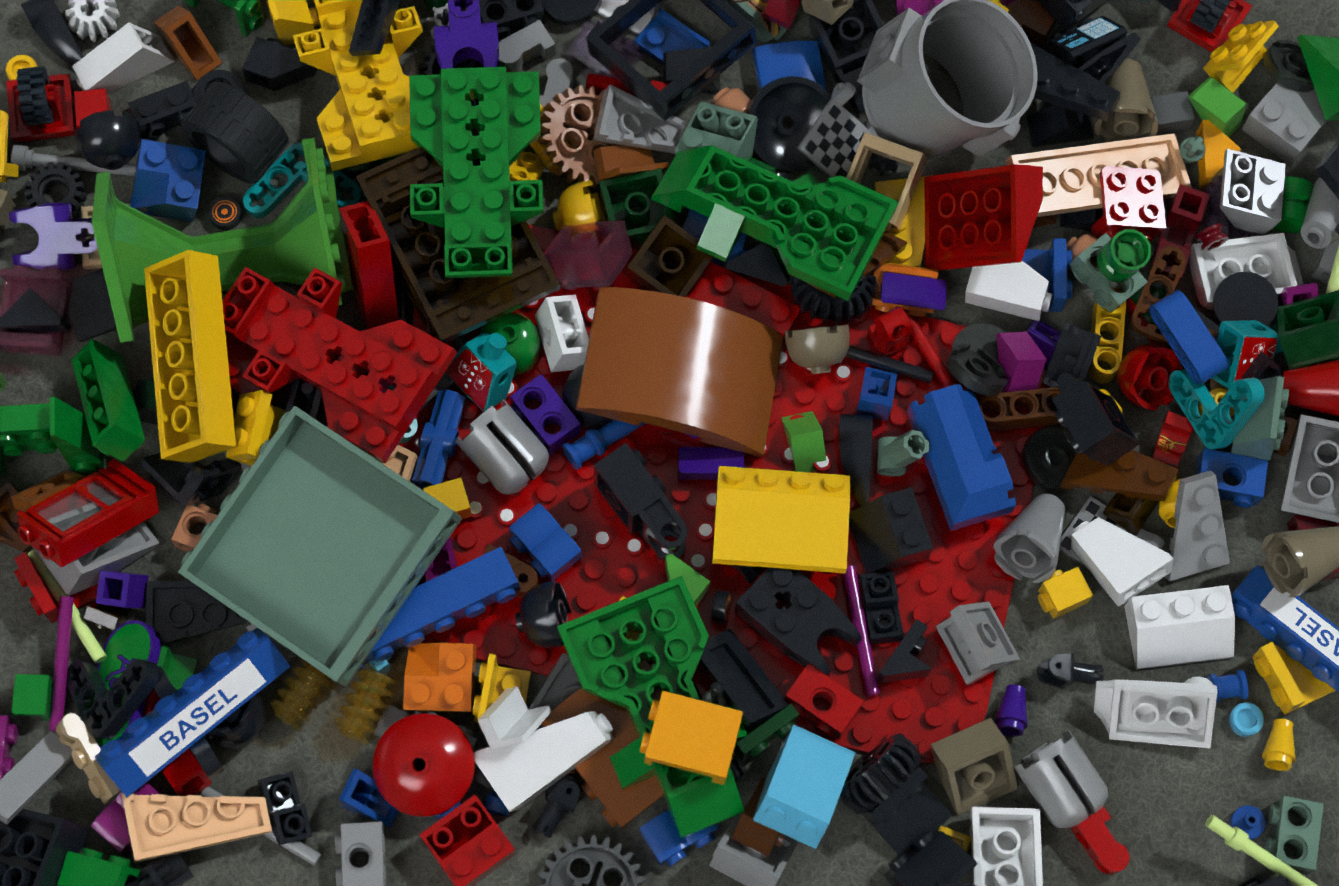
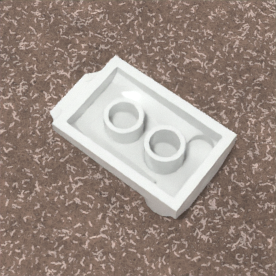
(1257, 254)
(1158, 711)
(1006, 846)

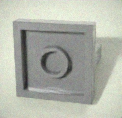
(977, 641)
(746, 863)

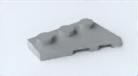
(632, 123)
(1199, 528)

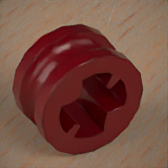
(1212, 237)

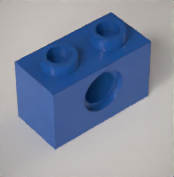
(1247, 471)

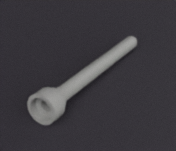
(28, 158)

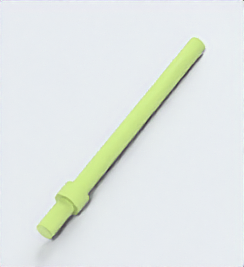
(1239, 841)

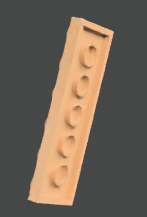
(1073, 173)

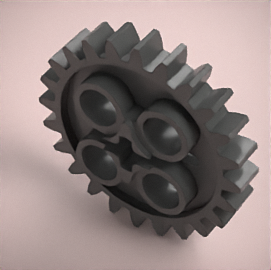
(591, 854)

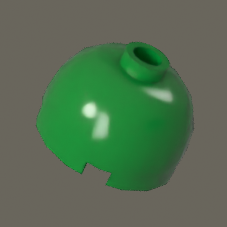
(521, 337)

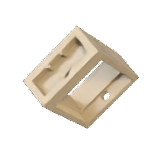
(896, 152)

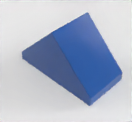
(877, 393)
(365, 799)

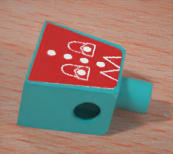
(1242, 344)
(483, 370)

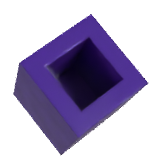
(122, 589)

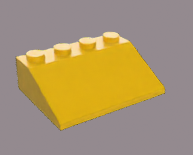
(781, 519)

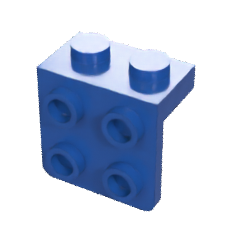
(1053, 266)

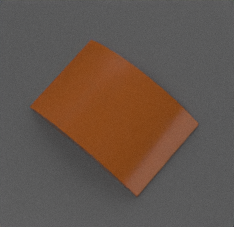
(681, 367)

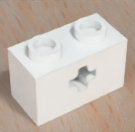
(562, 332)

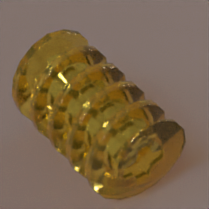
(300, 695)
(363, 705)

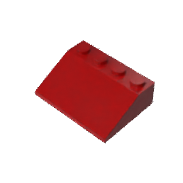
(980, 216)

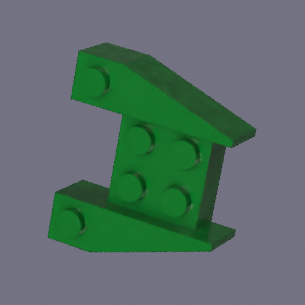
(44, 430)

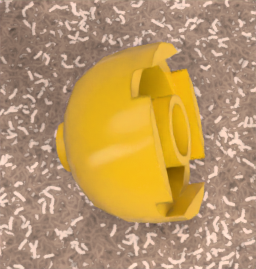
(578, 206)

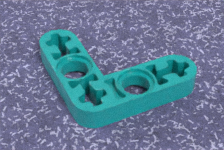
(288, 157)
(1215, 424)

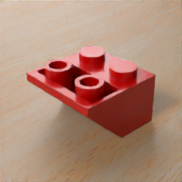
(468, 843)

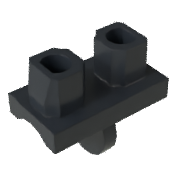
(164, 871)

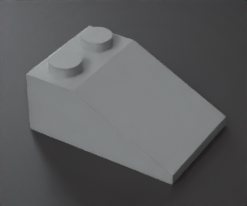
(1286, 121)
(1313, 470)
(110, 557)

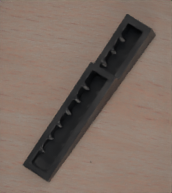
(372, 26)

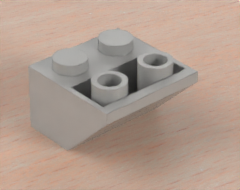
(1252, 191)

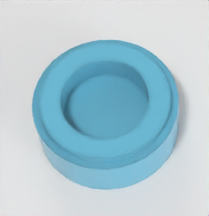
(1246, 719)

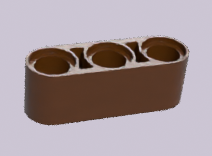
(1010, 419)

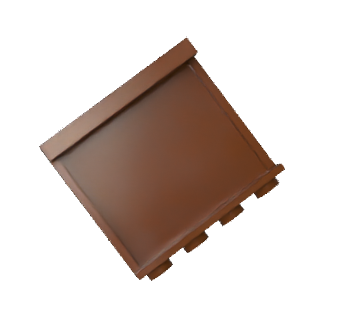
(597, 771)

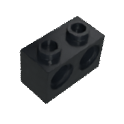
(512, 18)

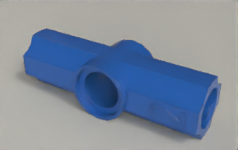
(439, 439)

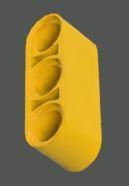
(1107, 350)

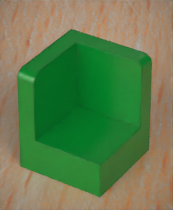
(176, 666)
(32, 695)

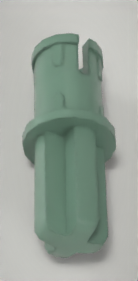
(1192, 149)

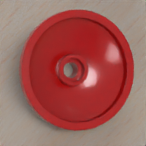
(447, 765)

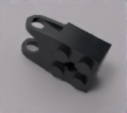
(847, 54)
(640, 500)
(801, 626)

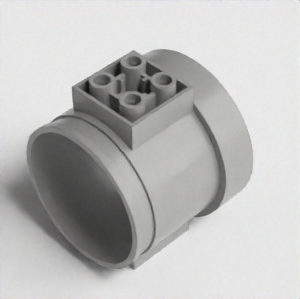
(983, 55)

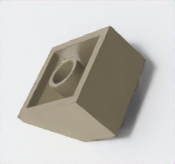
(974, 766)

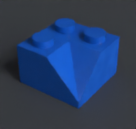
(167, 180)

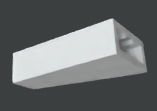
(549, 754)

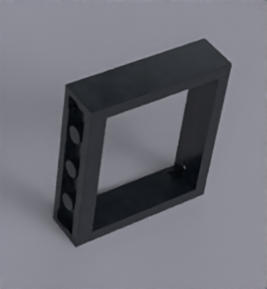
(691, 80)

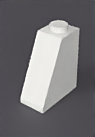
(122, 59)
(1009, 289)
(1119, 559)

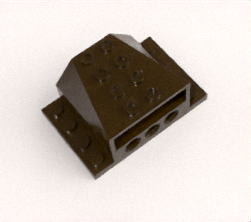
(418, 255)

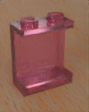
(54, 289)

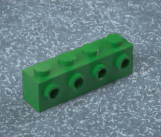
(107, 400)

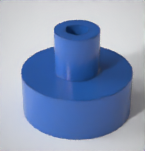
(1242, 817)

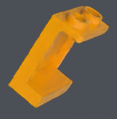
(692, 735)

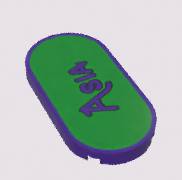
(126, 643)

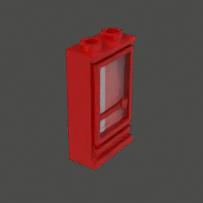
(88, 513)

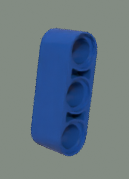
(1188, 337)

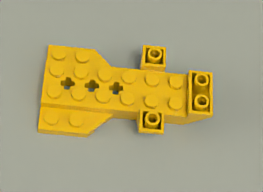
(372, 108)

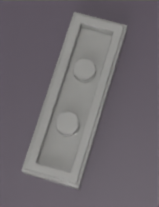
(32, 775)

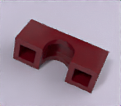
(1181, 225)

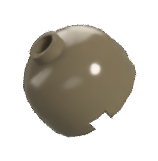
(818, 347)

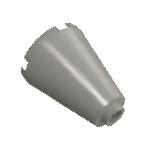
(1321, 217)
(1032, 540)

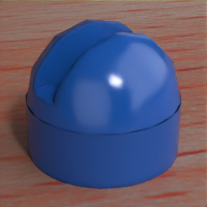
(495, 805)

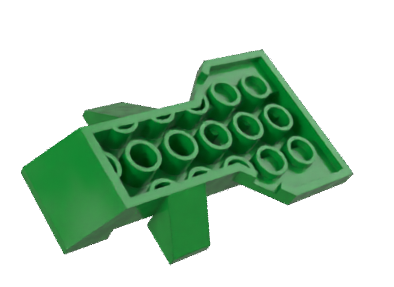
(476, 201)
(819, 229)
(609, 668)

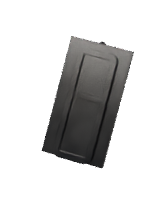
(743, 680)

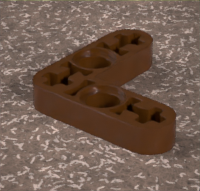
(1145, 298)

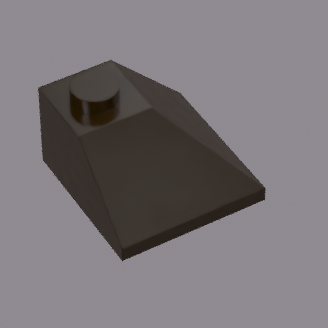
(667, 260)

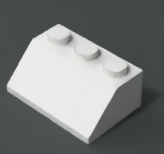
(1181, 627)

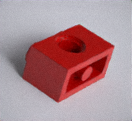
(815, 684)

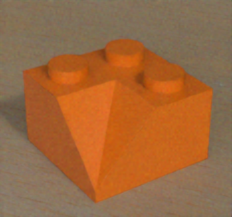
(440, 677)

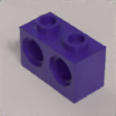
(551, 411)

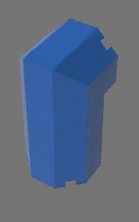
(962, 457)

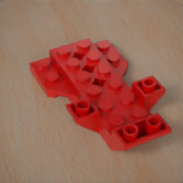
(304, 341)

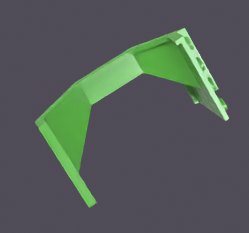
(284, 251)

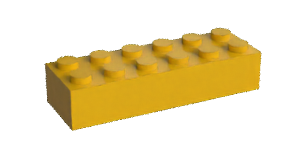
(189, 357)

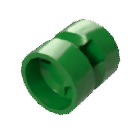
(1295, 203)
(1124, 255)

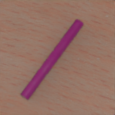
(859, 622)
(61, 661)

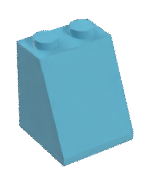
(803, 786)

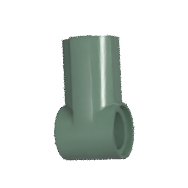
(900, 451)

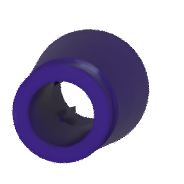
(1012, 713)

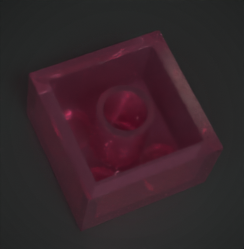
(589, 254)

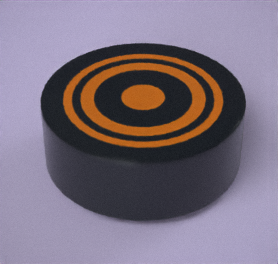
(225, 213)
(721, 607)

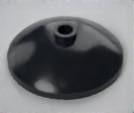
(783, 97)

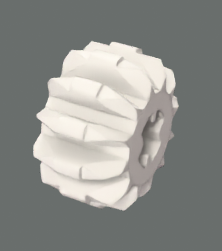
(85, 24)

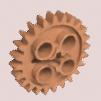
(579, 160)

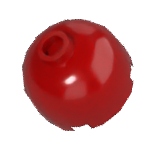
(1146, 374)

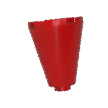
(1314, 387)

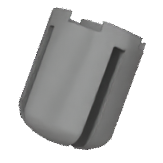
(504, 449)
(1063, 782)

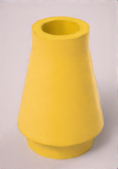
(1280, 747)

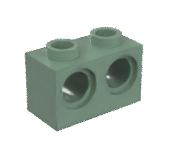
(1098, 283)
(1303, 837)

